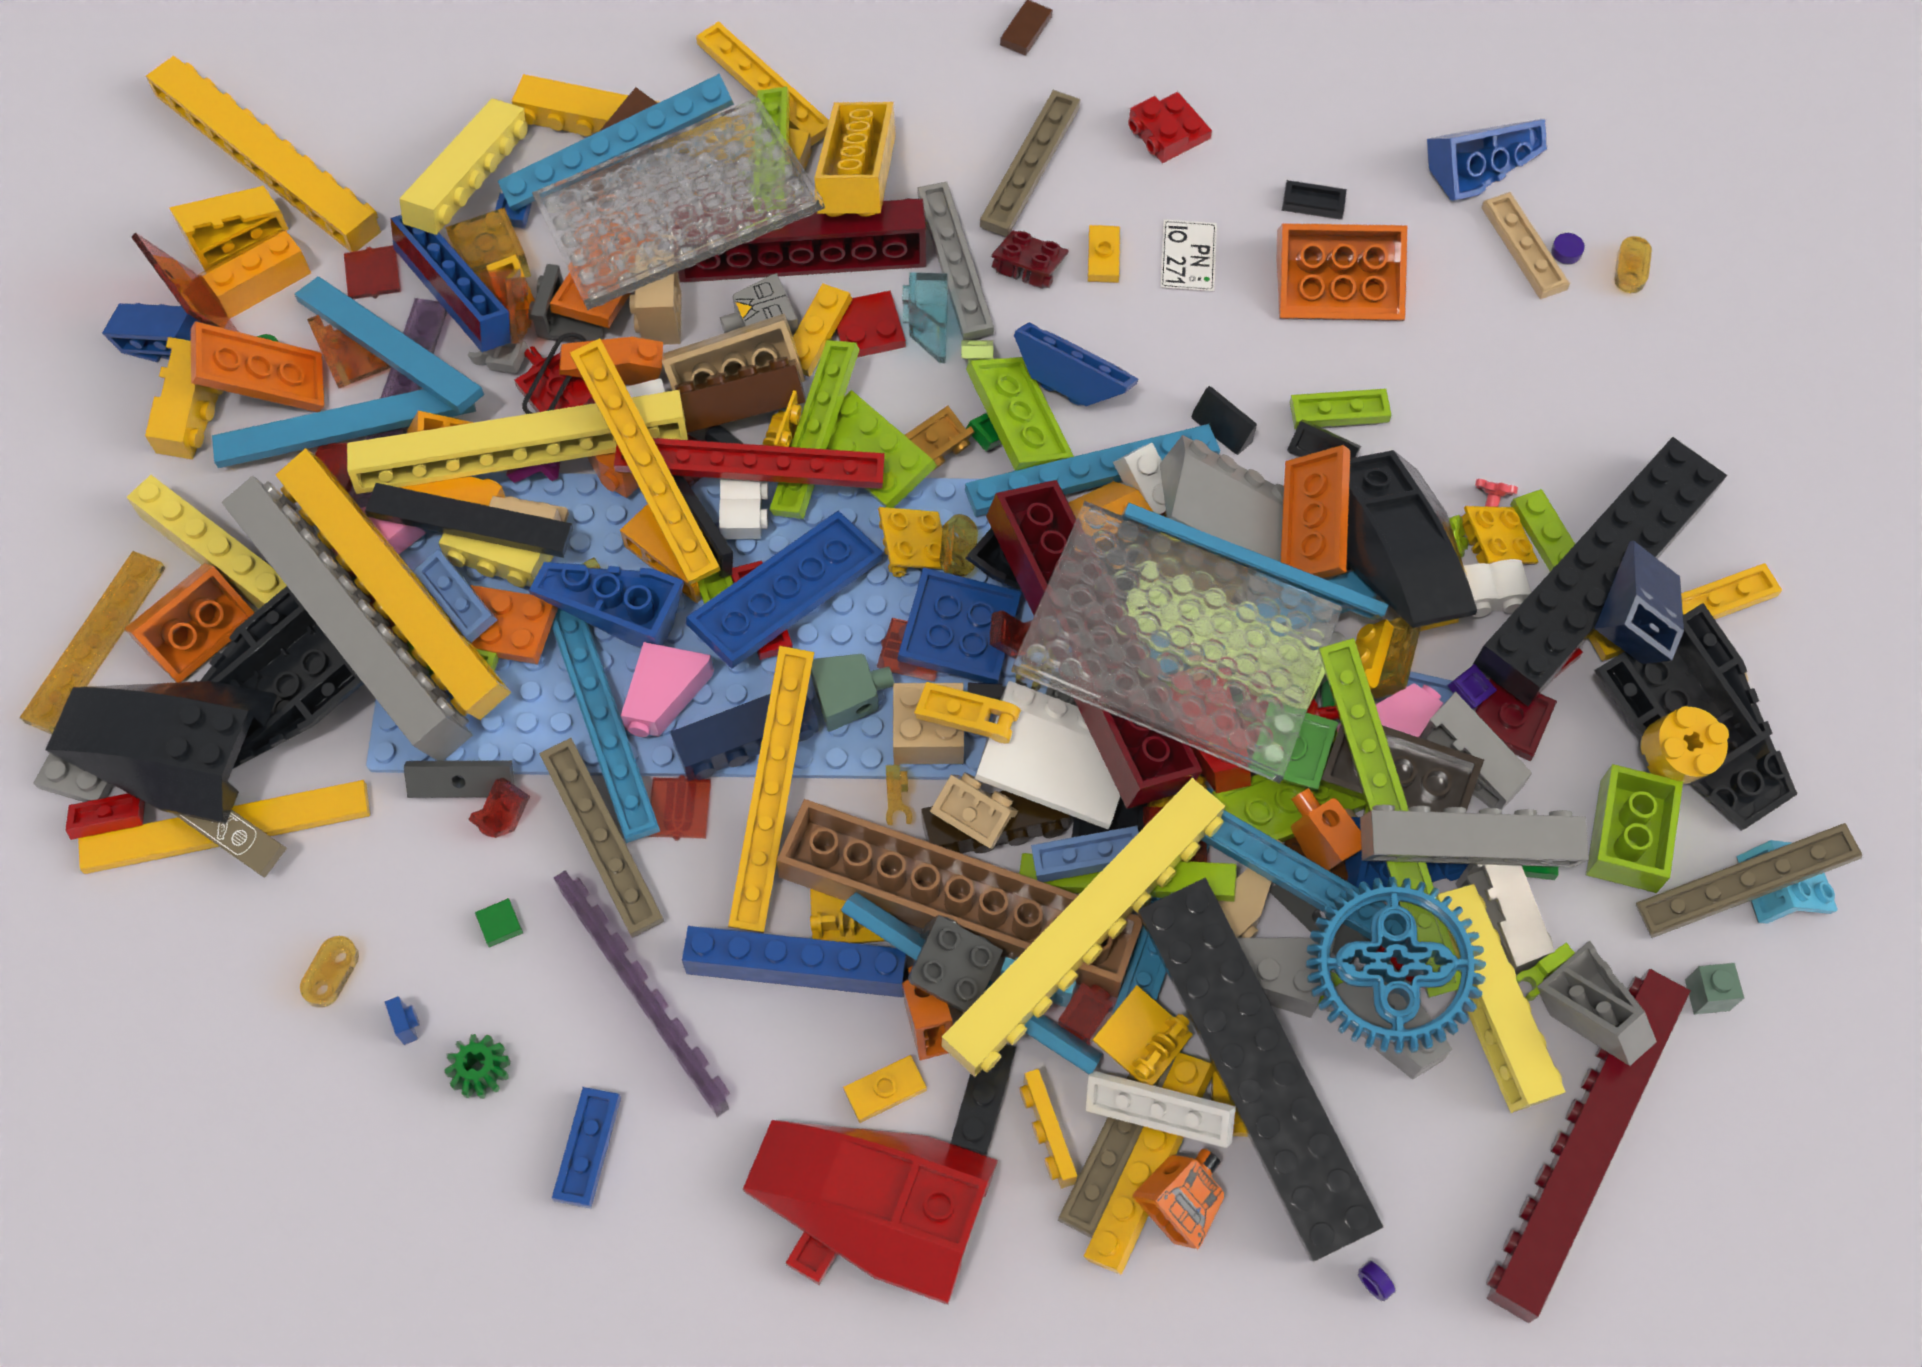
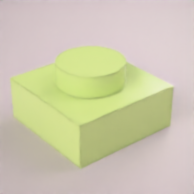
(976, 349)

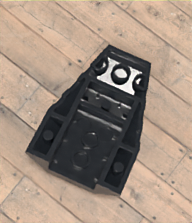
(289, 656)
(1709, 677)
(162, 740)

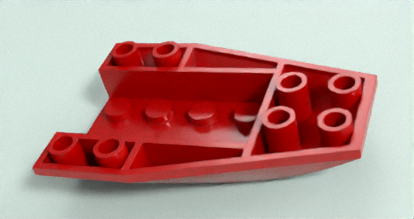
(876, 1198)

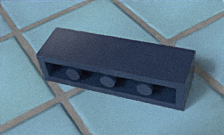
(729, 737)

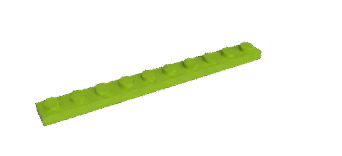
(1379, 778)

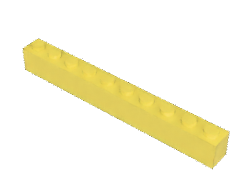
(502, 443)
(1082, 928)

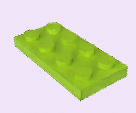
(1018, 412)
(865, 430)
(1269, 804)

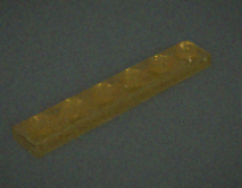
(93, 640)

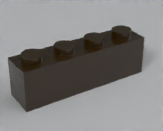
(1030, 822)

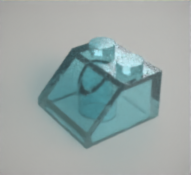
(927, 311)

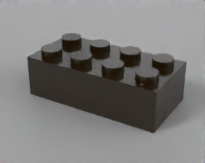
(1427, 771)

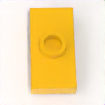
(1103, 253)
(884, 1089)

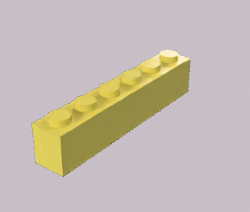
(463, 166)
(205, 541)
(1504, 1015)

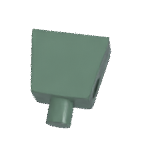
(847, 688)

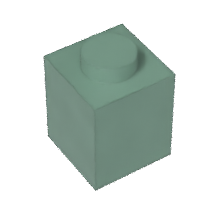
(1714, 988)

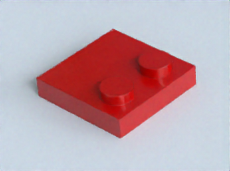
(872, 324)

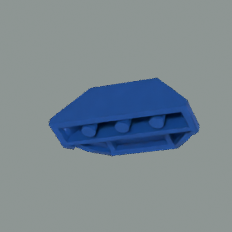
(1069, 368)

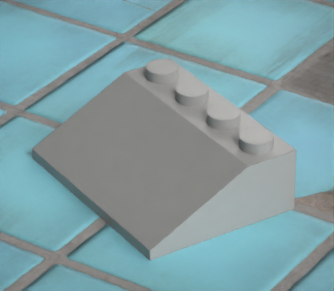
(1222, 498)

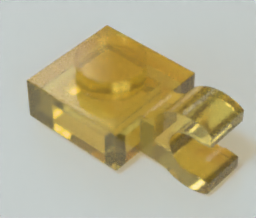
(896, 783)

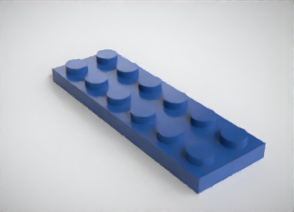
(784, 589)

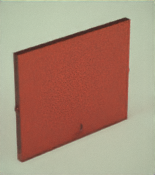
(184, 286)

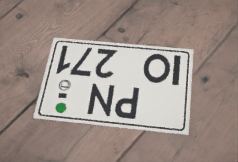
(1188, 255)

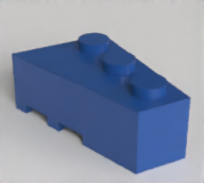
(144, 329)

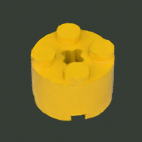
(1685, 745)

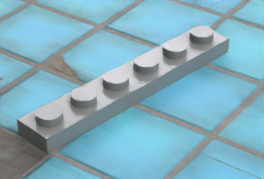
(956, 260)

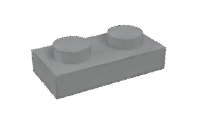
(69, 781)

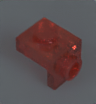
(1007, 633)
(501, 809)

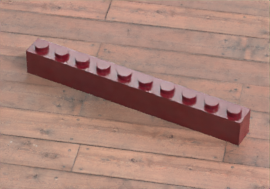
(1581, 1159)

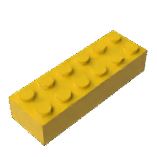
(856, 158)

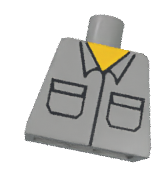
(758, 303)

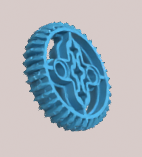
(1412, 957)

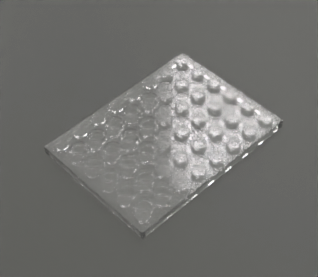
(676, 202)
(1179, 641)

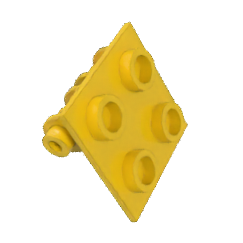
(784, 424)
(1497, 535)
(911, 538)
(832, 924)
(1143, 1036)

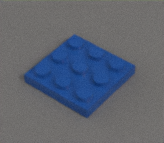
(953, 626)

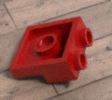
(1168, 126)

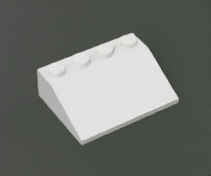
(1050, 759)

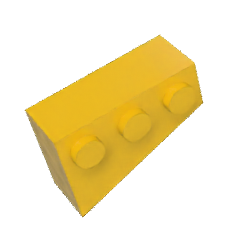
(227, 223)
(183, 409)

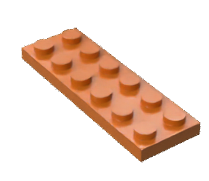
(520, 624)

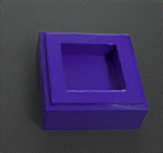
(1472, 686)

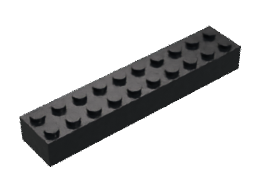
(1570, 598)
(1259, 1071)

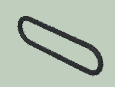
(542, 370)

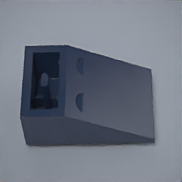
(1643, 608)

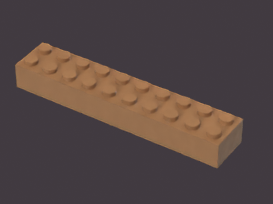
(924, 880)

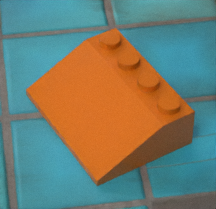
(1341, 271)

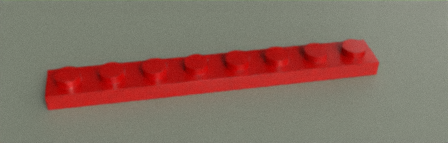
(768, 463)

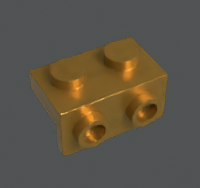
(941, 435)

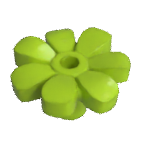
(1459, 531)

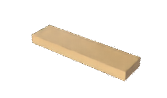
(1525, 245)

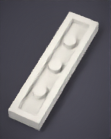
(1160, 1109)

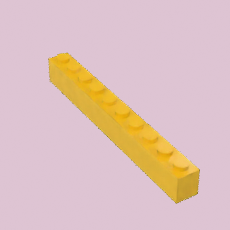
(588, 109)
(265, 154)
(393, 585)

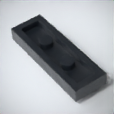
(982, 1105)

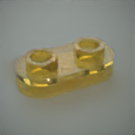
(1633, 270)
(956, 549)
(327, 972)

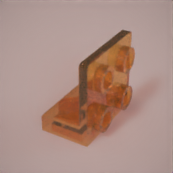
(510, 291)
(344, 356)

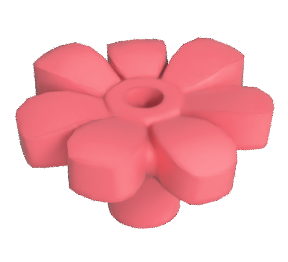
(1495, 491)

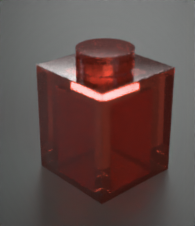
(1087, 1012)

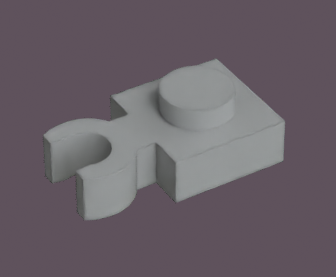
(503, 358)

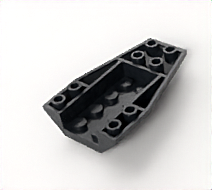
(1404, 542)

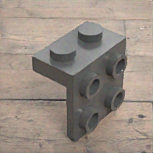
(553, 325)
(953, 963)

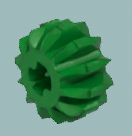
(469, 1079)

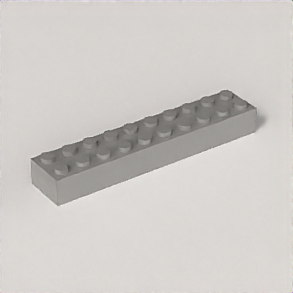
(348, 619)

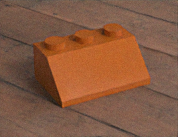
(190, 622)

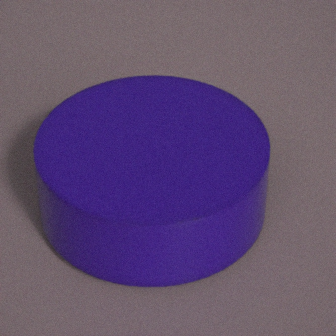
(1568, 248)
(1376, 1281)

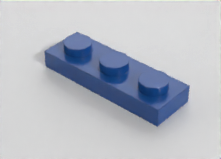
(586, 1147)

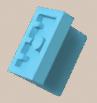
(1808, 895)

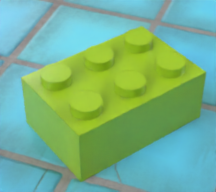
(1634, 828)

